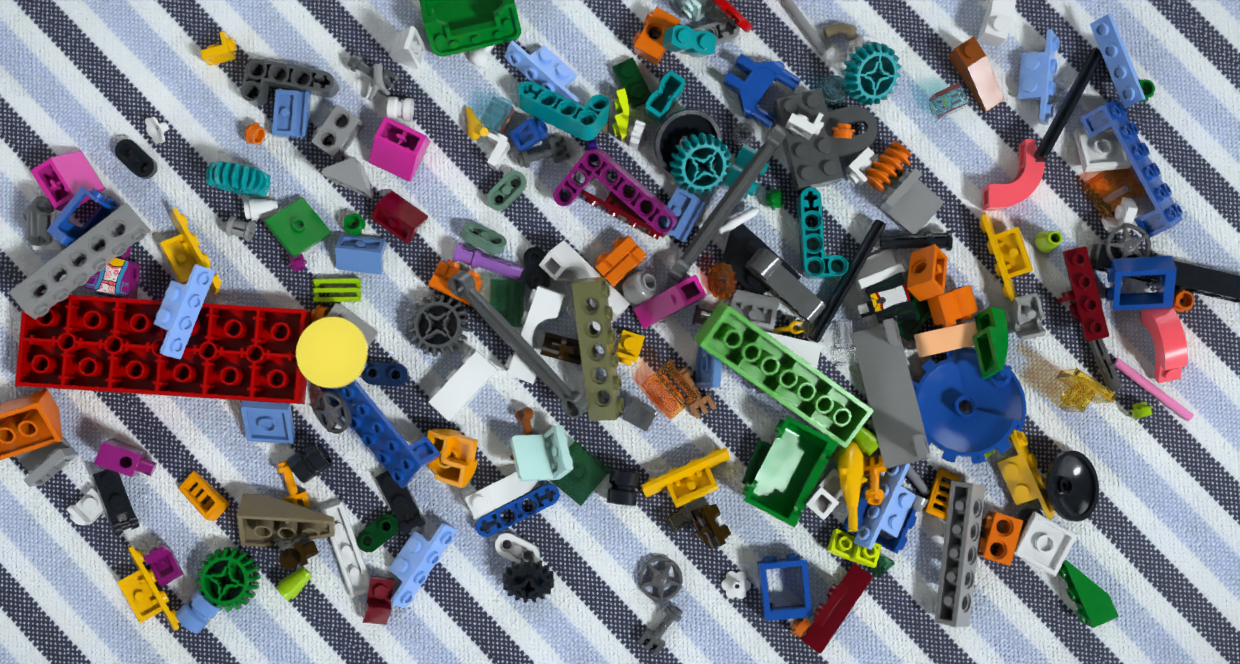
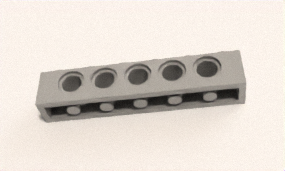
(67, 262)
(960, 554)

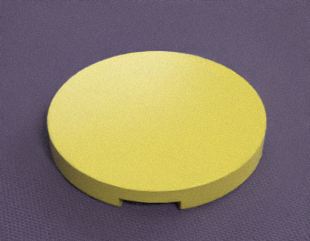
(332, 352)

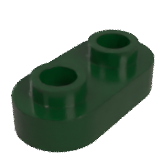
(378, 533)

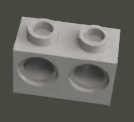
(342, 135)

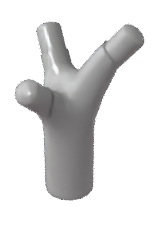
(378, 83)

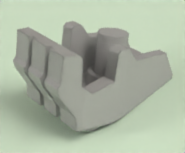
(1027, 317)

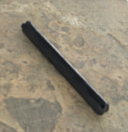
(1068, 105)
(847, 280)

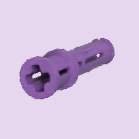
(478, 259)

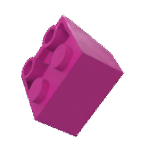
(398, 149)
(63, 177)

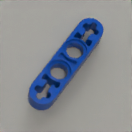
(519, 513)

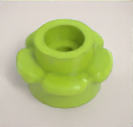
(1141, 410)

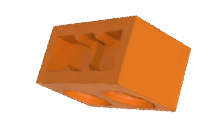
(1005, 539)

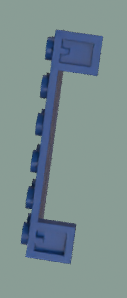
(1166, 211)
(382, 438)

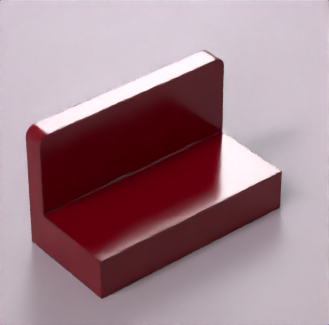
(398, 216)

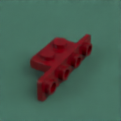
(616, 207)
(1085, 294)
(838, 606)

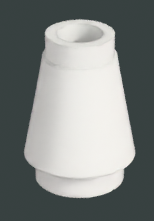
(260, 208)

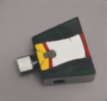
(889, 301)

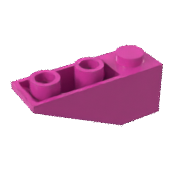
(670, 301)

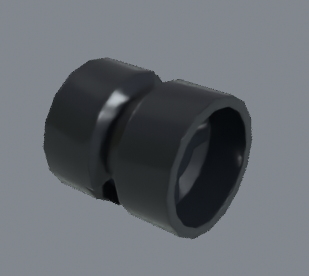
(313, 459)
(623, 487)

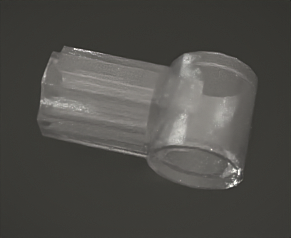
(843, 349)

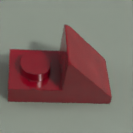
(378, 599)

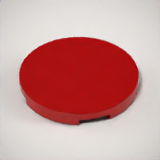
(734, 14)

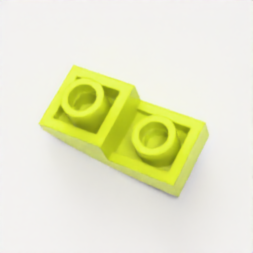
(621, 120)
(842, 545)

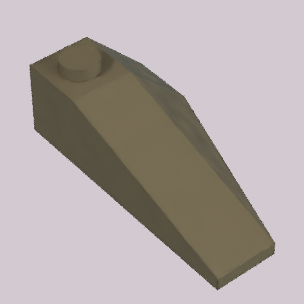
(271, 520)

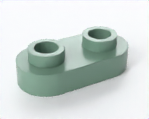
(504, 189)
(483, 238)

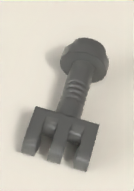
(356, 63)
(553, 151)
(673, 614)

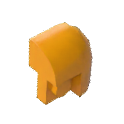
(456, 458)

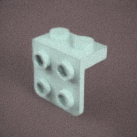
(542, 455)

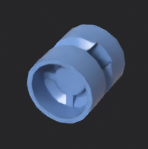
(195, 614)

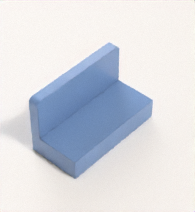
(360, 253)

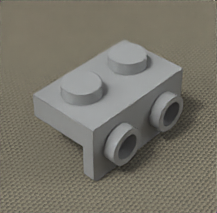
(756, 308)

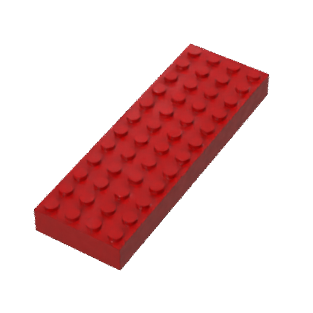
(117, 348)

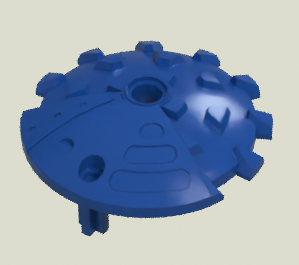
(994, 404)

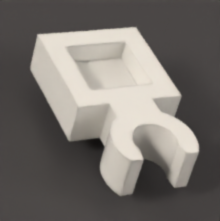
(636, 133)

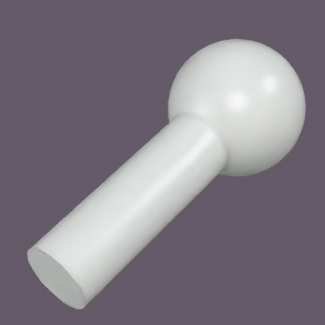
(480, 56)

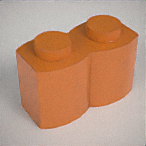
(953, 305)

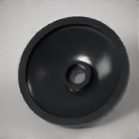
(677, 126)
(1072, 486)

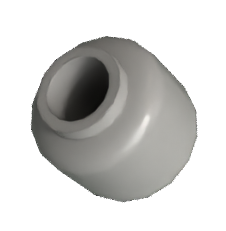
(639, 287)

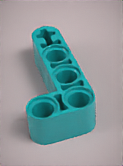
(578, 120)
(816, 234)

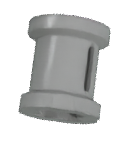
(247, 228)

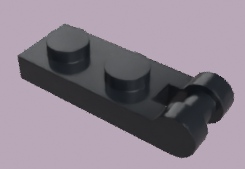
(115, 500)
(401, 502)

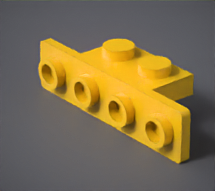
(183, 252)
(1009, 253)
(1022, 475)
(690, 480)
(143, 594)

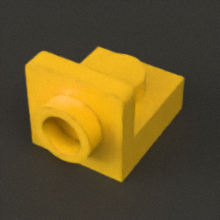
(218, 53)
(629, 347)

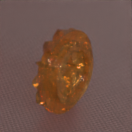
(717, 288)

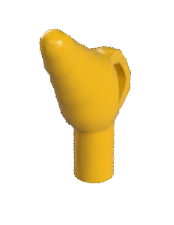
(474, 126)

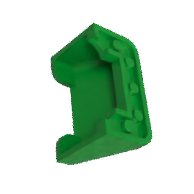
(468, 24)
(789, 471)

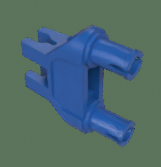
(756, 85)

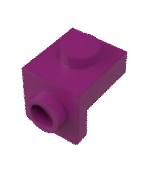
(163, 564)

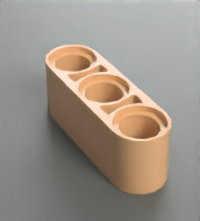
(945, 339)

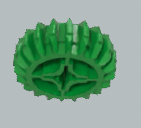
(247, 582)

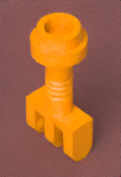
(874, 495)
(295, 496)

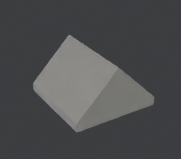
(350, 175)

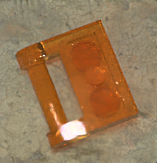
(1108, 182)
(664, 392)

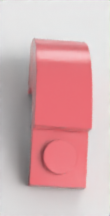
(1029, 175)
(1168, 341)

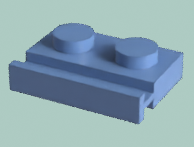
(291, 113)
(687, 210)

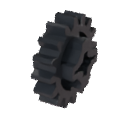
(528, 580)

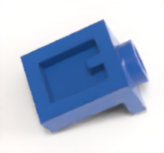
(529, 133)

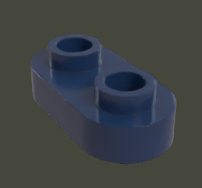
(384, 374)

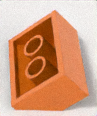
(29, 424)

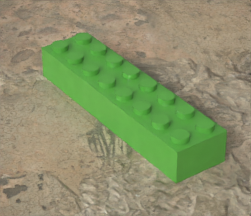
(782, 374)

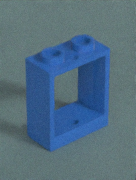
(1142, 266)
(784, 612)

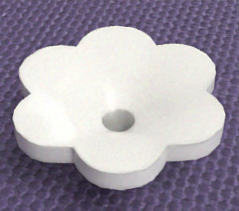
(156, 130)
(731, 580)

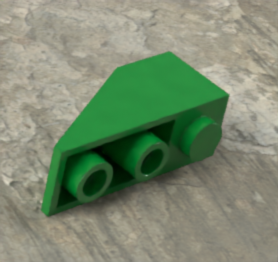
(1092, 602)

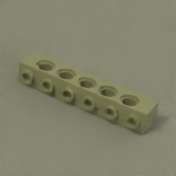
(599, 407)

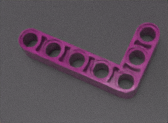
(617, 187)

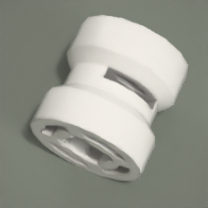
(400, 108)

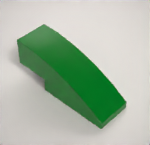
(991, 340)

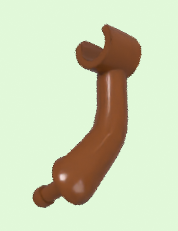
(524, 416)

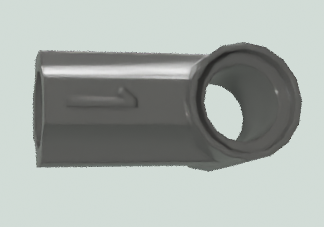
(38, 221)

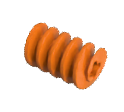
(887, 165)

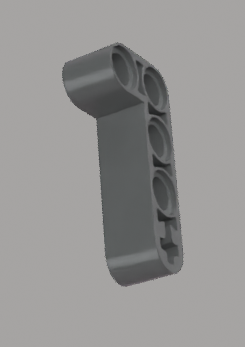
(290, 82)
(781, 282)

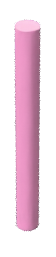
(1153, 390)

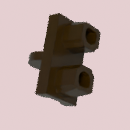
(561, 348)
(707, 528)
(297, 555)

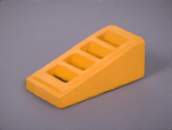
(935, 490)
(216, 504)

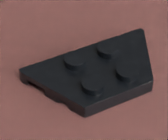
(739, 250)

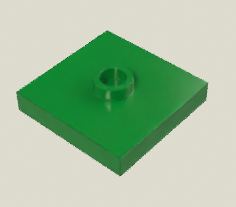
(297, 227)

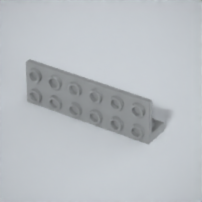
(891, 395)

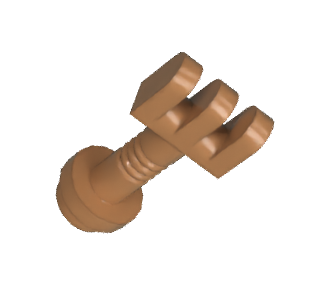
(700, 401)

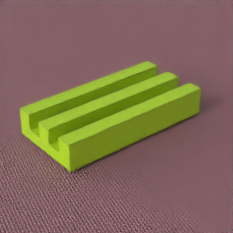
(317, 290)

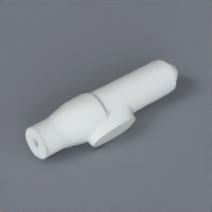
(736, 220)

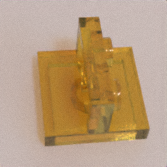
(1082, 391)

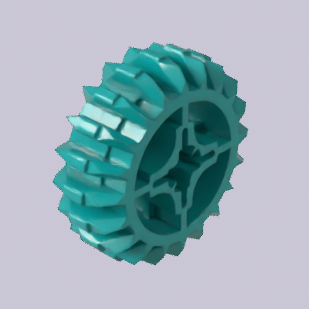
(862, 65)
(695, 171)
(238, 178)

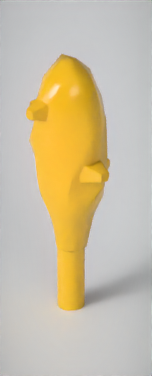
(851, 475)

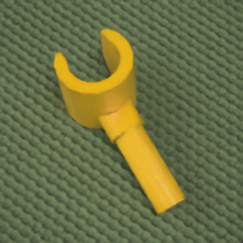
(789, 328)

